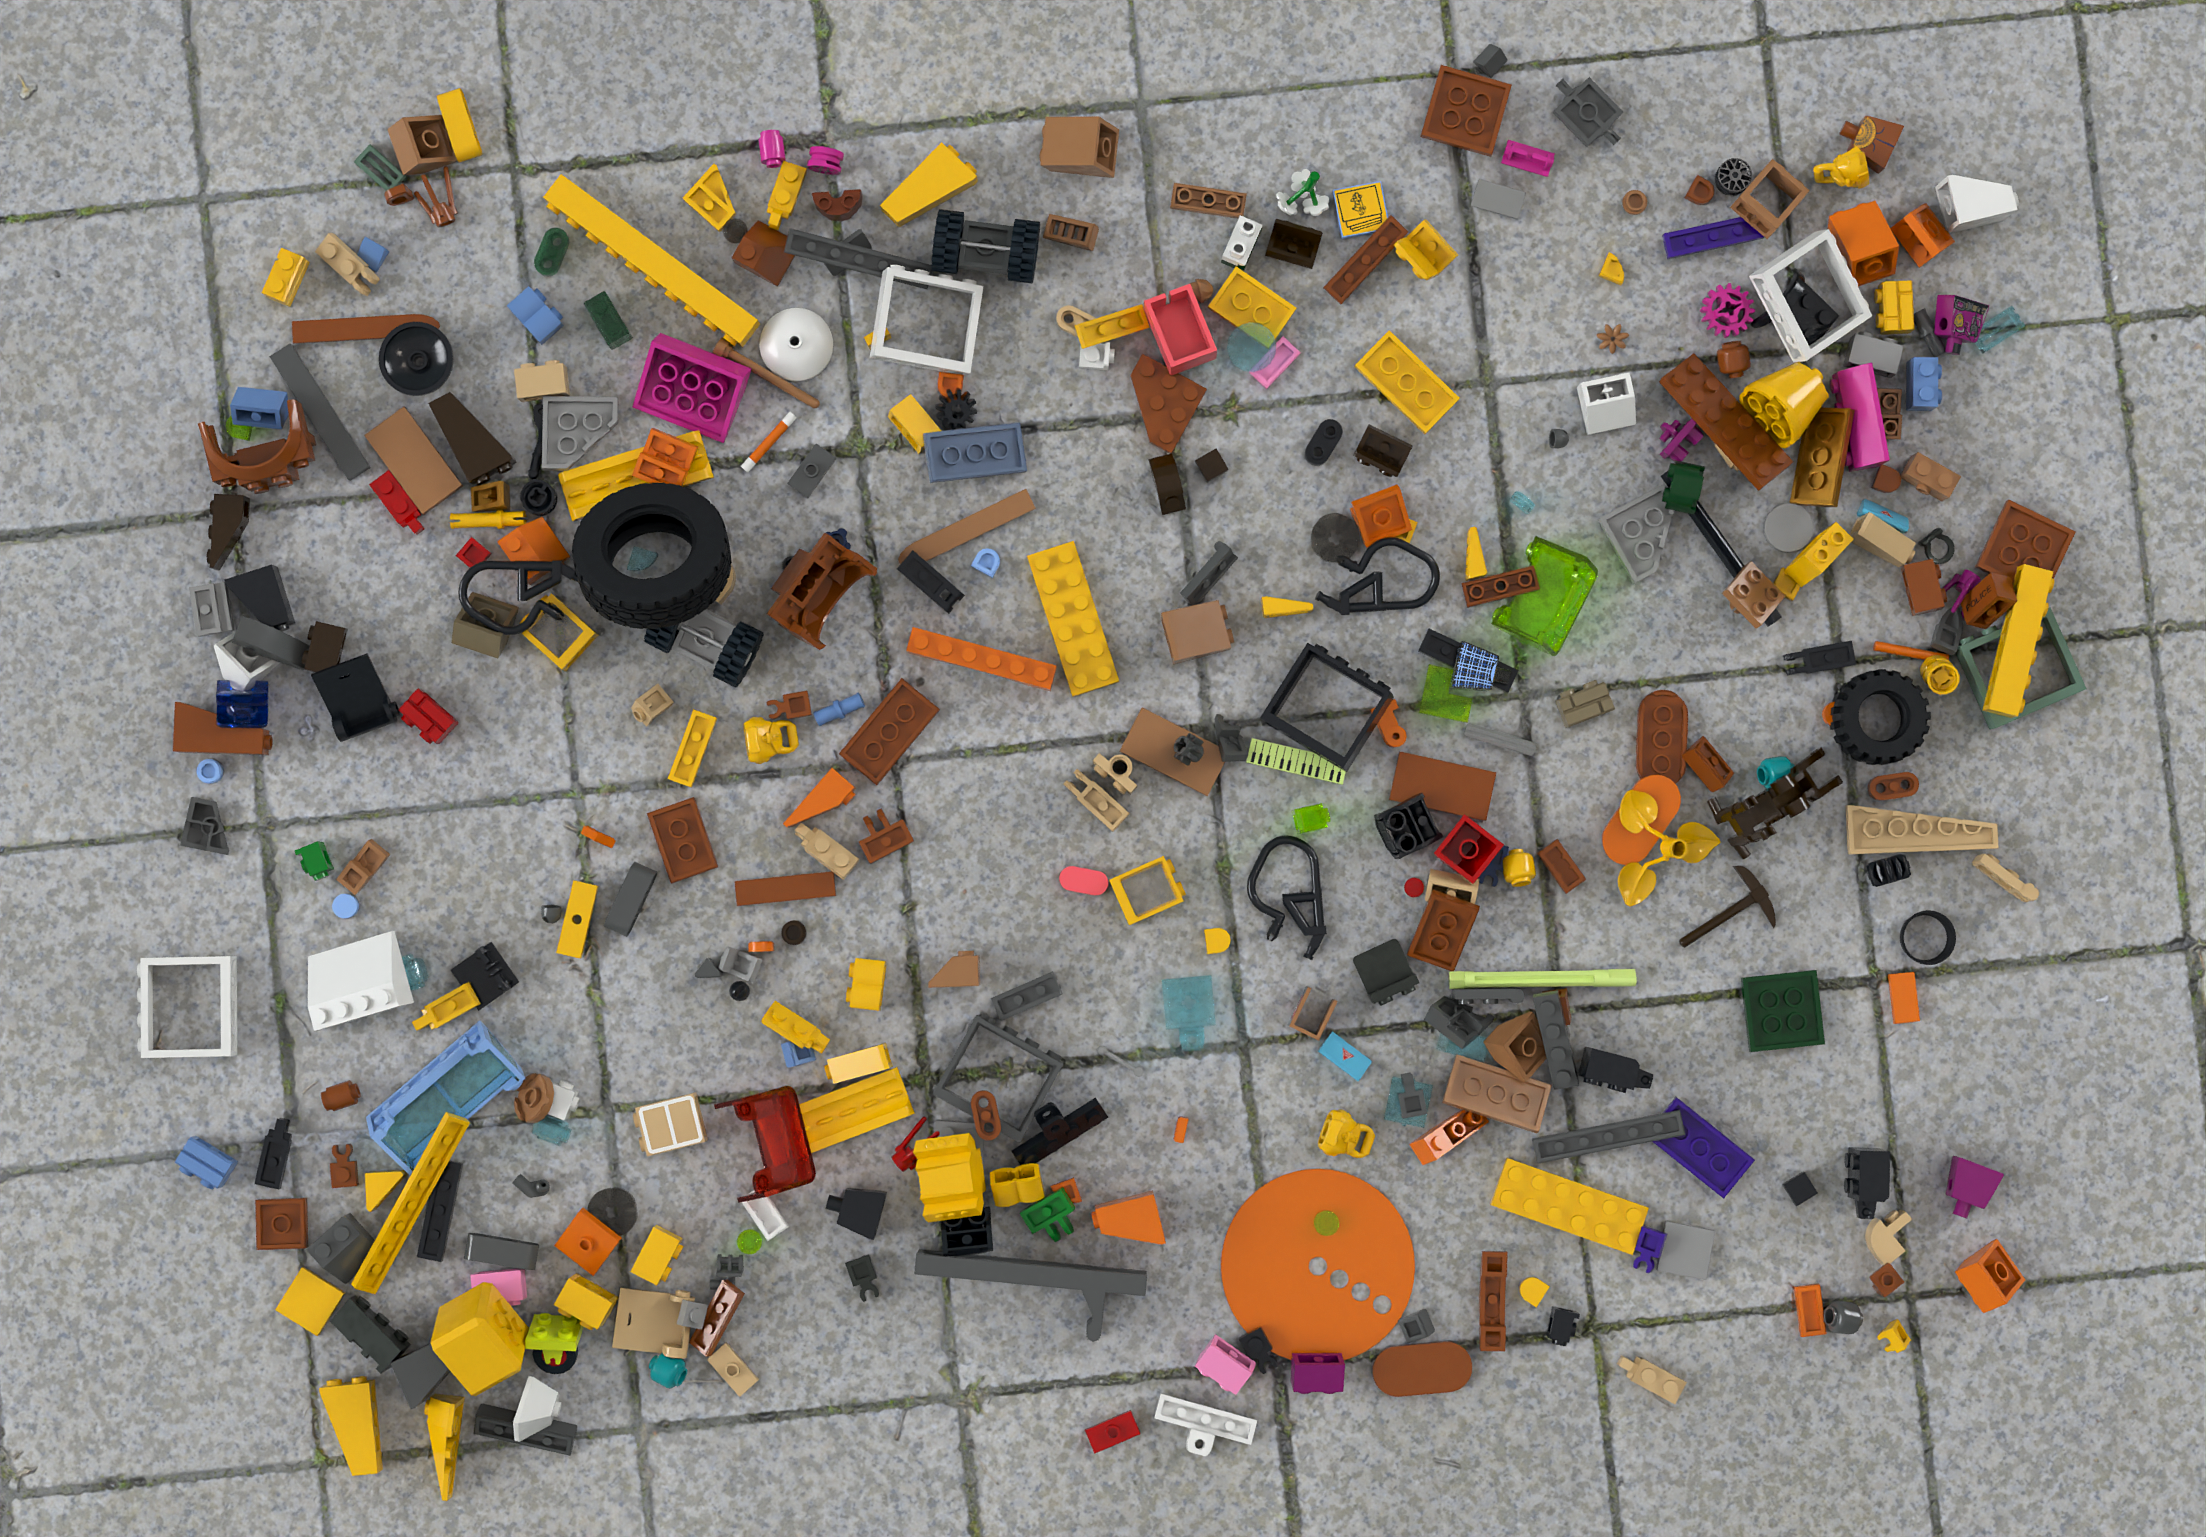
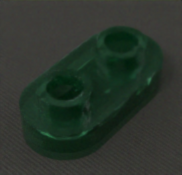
(550, 252)

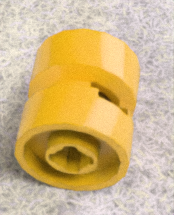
(1942, 680)

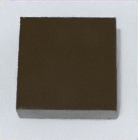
(1211, 465)

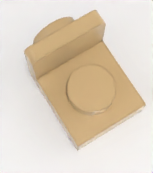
(651, 705)

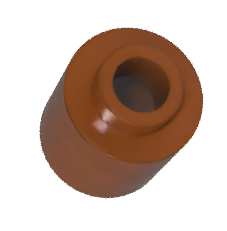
(340, 1096)

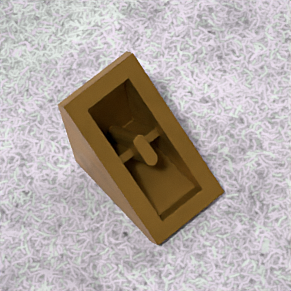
(490, 497)

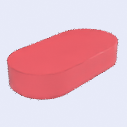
(1083, 880)

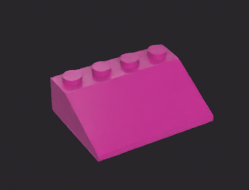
(691, 387)

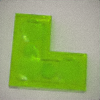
(1437, 700)

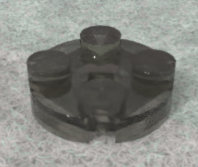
(1340, 525)
(626, 1209)

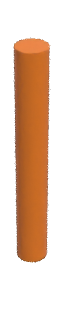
(1905, 651)

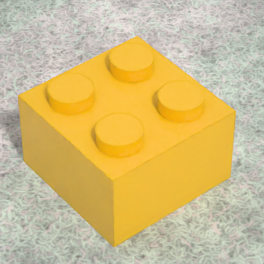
(585, 1302)

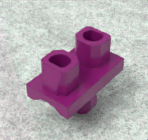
(1674, 449)

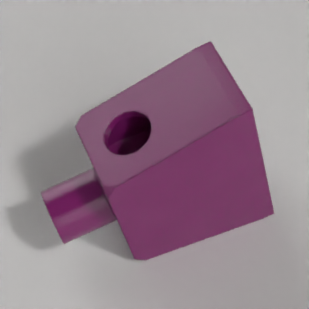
(1971, 1185)

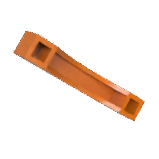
(981, 658)

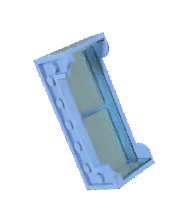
(453, 1082)

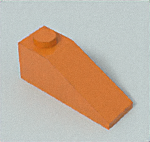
(827, 795)

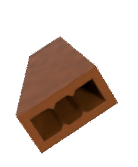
(198, 733)

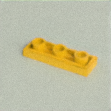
(574, 935)

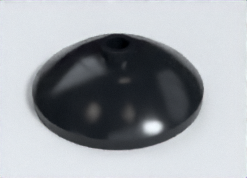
(404, 347)

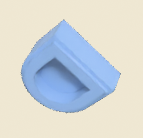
(987, 562)

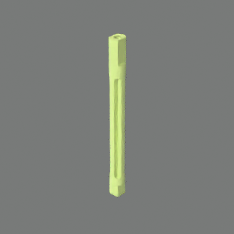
(1593, 978)

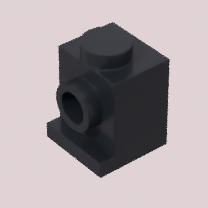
(1561, 1325)

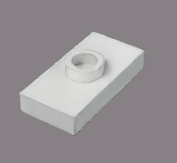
(766, 1216)

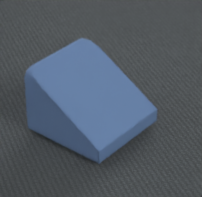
(372, 253)
(795, 1055)

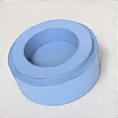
(210, 771)
(345, 906)

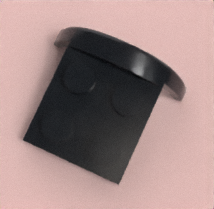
(1808, 308)

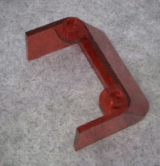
(780, 1140)

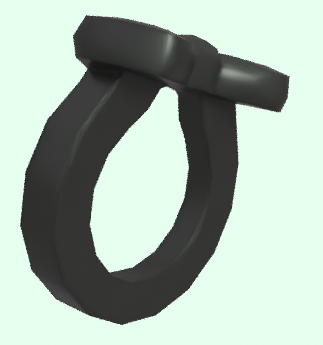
(1926, 543)

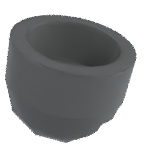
(1558, 438)
(551, 913)

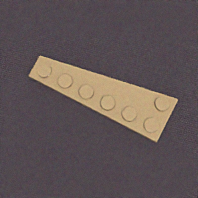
(1896, 831)

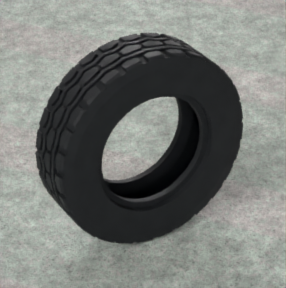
(656, 600)

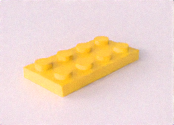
(1407, 382)

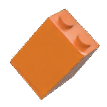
(1865, 242)
(1130, 1218)

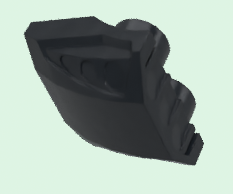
(1407, 827)
(967, 1235)

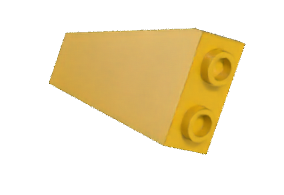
(929, 185)
(355, 1422)

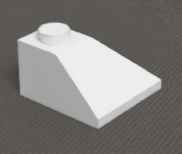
(241, 664)
(536, 1409)

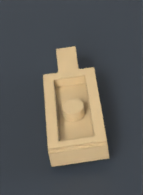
(826, 850)
(1653, 1378)

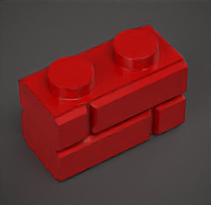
(428, 717)

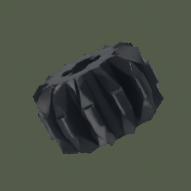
(965, 404)
(1888, 870)

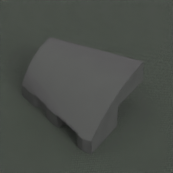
(204, 827)
(1457, 1021)

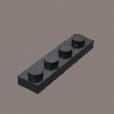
(1445, 651)
(440, 1213)

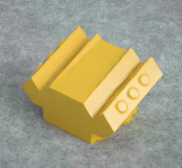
(950, 1177)

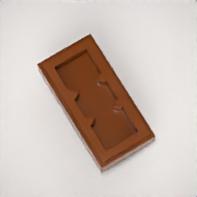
(1561, 866)

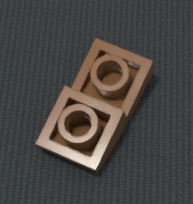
(1890, 409)

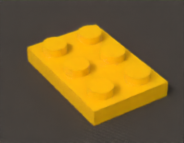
(1247, 301)

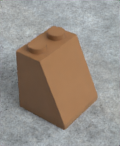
(1079, 146)
(1196, 631)

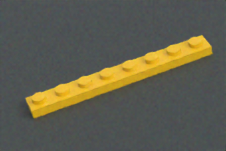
(410, 1203)

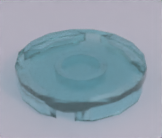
(1251, 347)

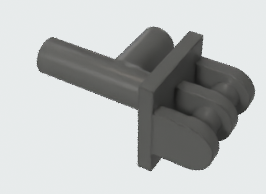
(732, 1269)

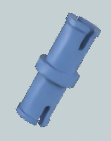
(839, 709)

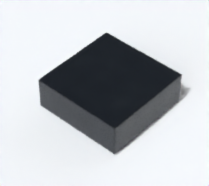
(1799, 1188)

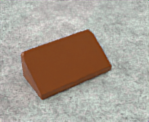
(1708, 764)

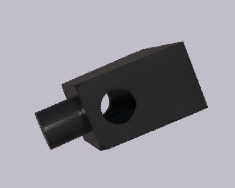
(859, 1210)

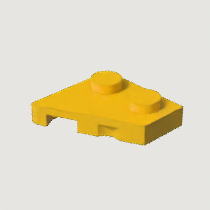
(711, 199)

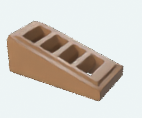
(1090, 239)

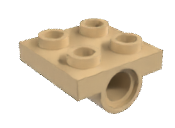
(1105, 768)

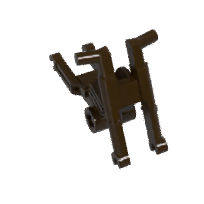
(1784, 797)

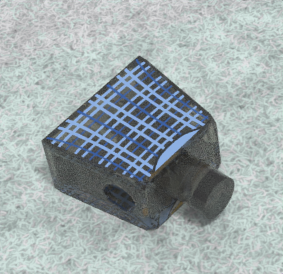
(1476, 669)

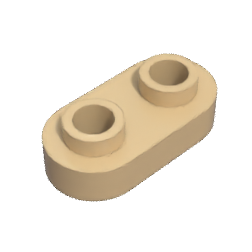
(1078, 316)

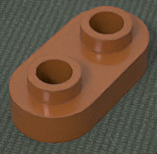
(1892, 786)
(985, 1115)

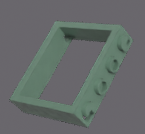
(1979, 689)

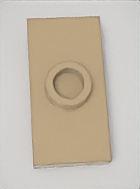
(732, 1369)

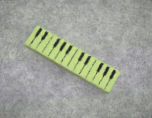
(1293, 761)

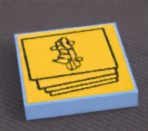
(1360, 209)

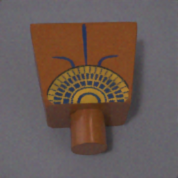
(1874, 138)

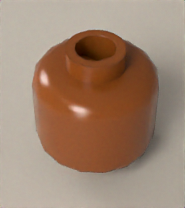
(1733, 359)

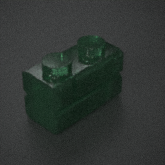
(608, 320)

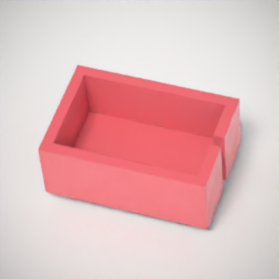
(1180, 330)

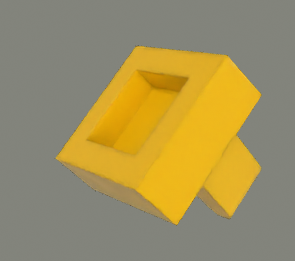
(1896, 1335)

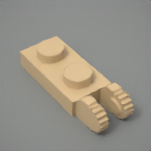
(346, 263)
(1098, 802)
(2005, 878)

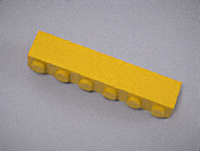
(2018, 641)

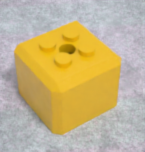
(480, 1338)

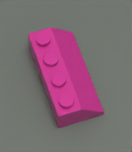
(1857, 390)

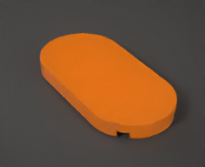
(1630, 847)

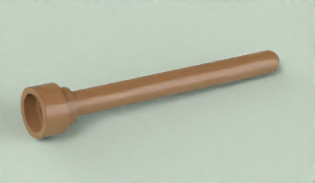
(726, 351)

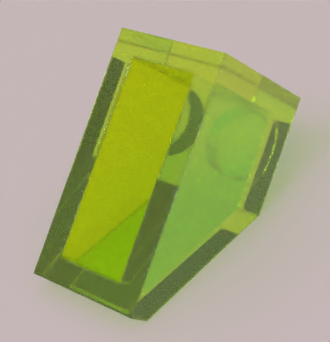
(1310, 818)

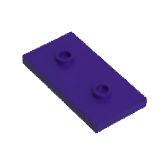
(1706, 1151)

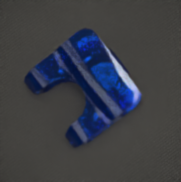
(240, 707)

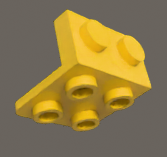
(1425, 251)

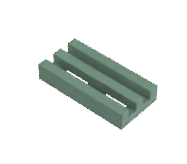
(364, 155)

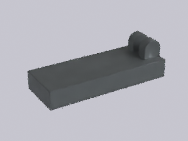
(1209, 574)
(1026, 996)

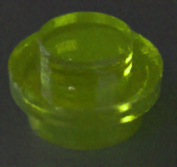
(749, 1241)

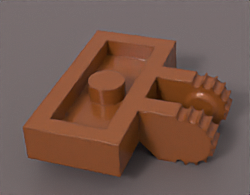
(886, 840)

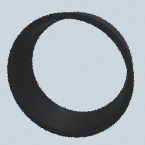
(1950, 932)

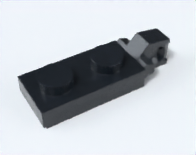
(274, 1155)

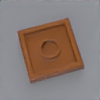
(281, 1223)

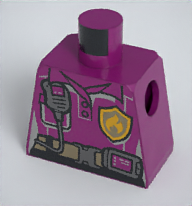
(1958, 321)

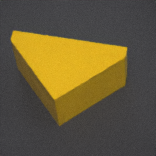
(380, 1185)

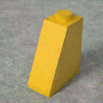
(858, 1063)

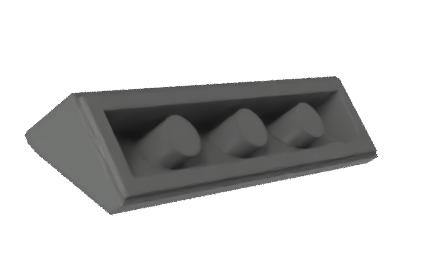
(498, 1424)

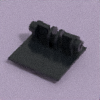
(486, 973)

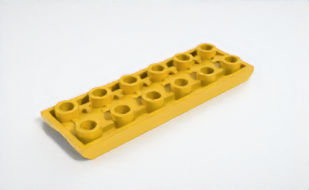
(594, 481)
(855, 1109)

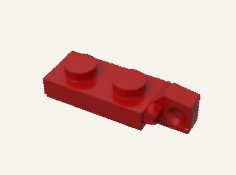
(397, 501)

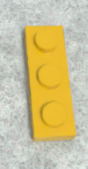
(1112, 326)
(692, 748)

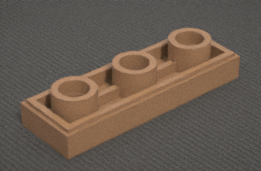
(1192, 198)

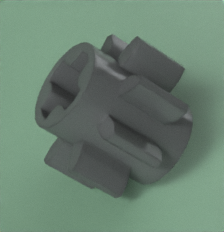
(1188, 749)

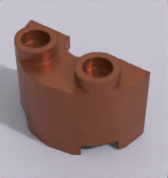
(838, 208)

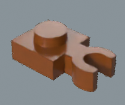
(794, 705)
(343, 1172)

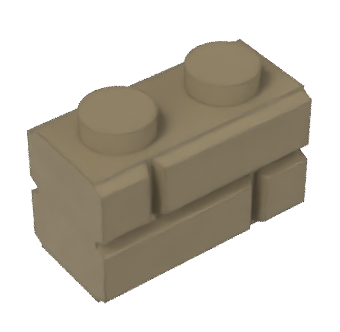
(1584, 704)

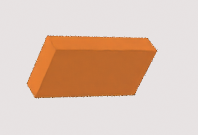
(1903, 997)
(1810, 1310)

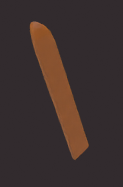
(352, 328)

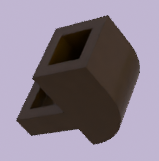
(1167, 484)

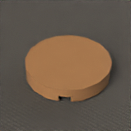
(534, 1098)

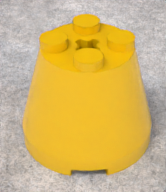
(1785, 401)

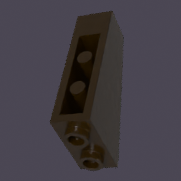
(470, 441)

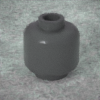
(1843, 1317)

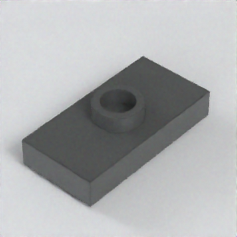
(812, 470)

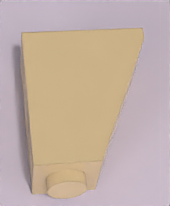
(1882, 540)

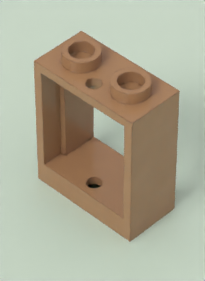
(1765, 221)

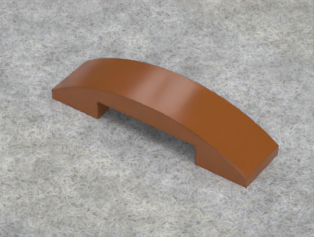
(1492, 1300)

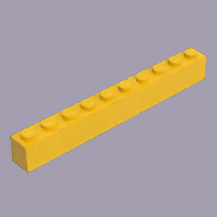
(651, 260)

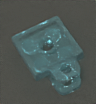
(1189, 1021)

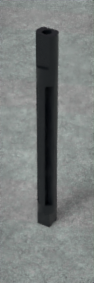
(1719, 545)

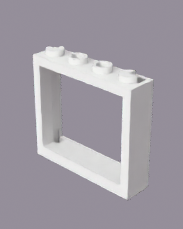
(1781, 313)
(915, 359)
(228, 998)

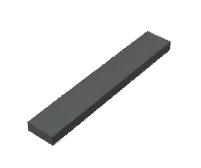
(849, 255)
(320, 412)
(1608, 1136)

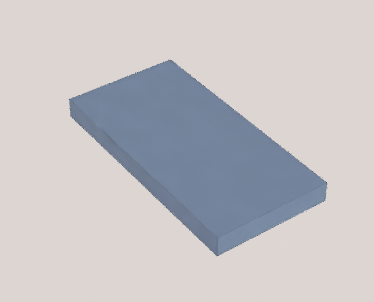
(974, 452)

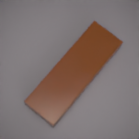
(717, 1317)

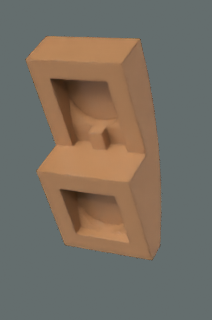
(363, 867)

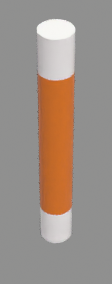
(768, 441)

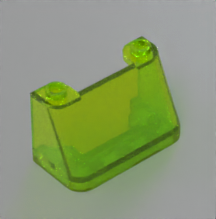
(1548, 614)

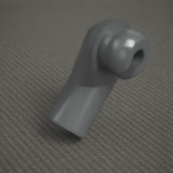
(532, 1189)

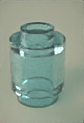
(552, 1130)

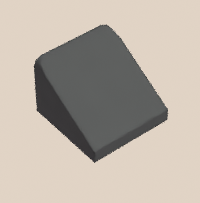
(1416, 1326)

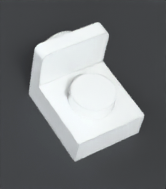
(1096, 356)

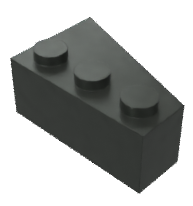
(370, 1332)

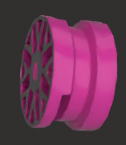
(825, 160)

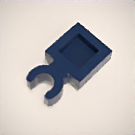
(1496, 864)

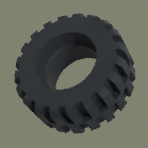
(1912, 713)

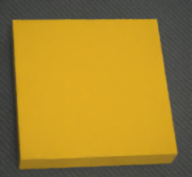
(310, 1301)

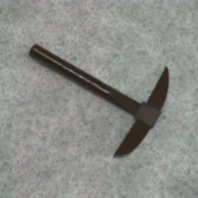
(1757, 895)

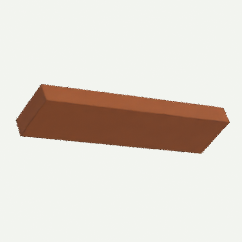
(1365, 259)
(785, 888)

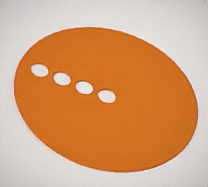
(1270, 1256)

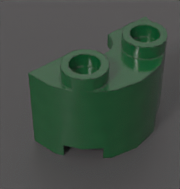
(1684, 486)

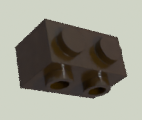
(325, 646)

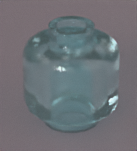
(415, 971)

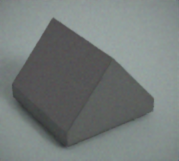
(1491, 60)
(708, 970)

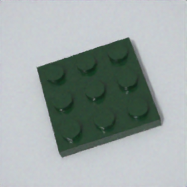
(1782, 1011)

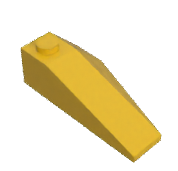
(444, 1429)

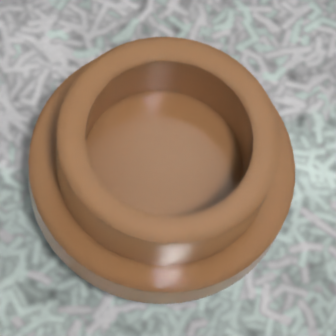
(1634, 202)

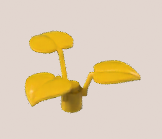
(1692, 845)

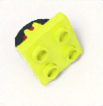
(554, 1342)

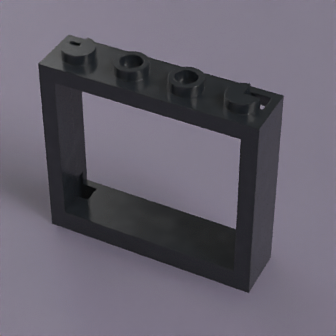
(1341, 666)

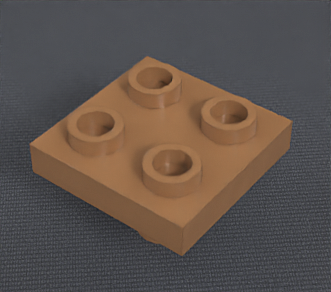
(1753, 595)

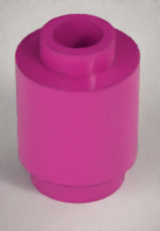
(771, 148)

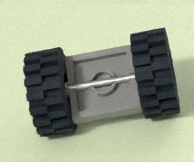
(712, 642)

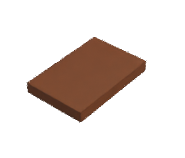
(682, 840)
(1443, 930)

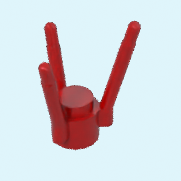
(904, 1157)

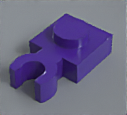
(1650, 1245)

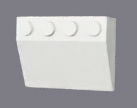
(356, 981)

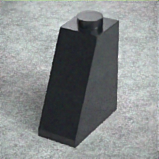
(264, 596)

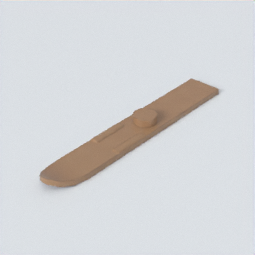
(971, 526)

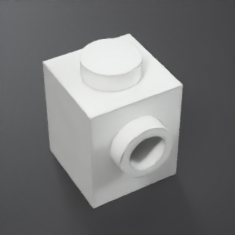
(564, 1100)

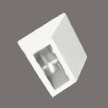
(1607, 403)

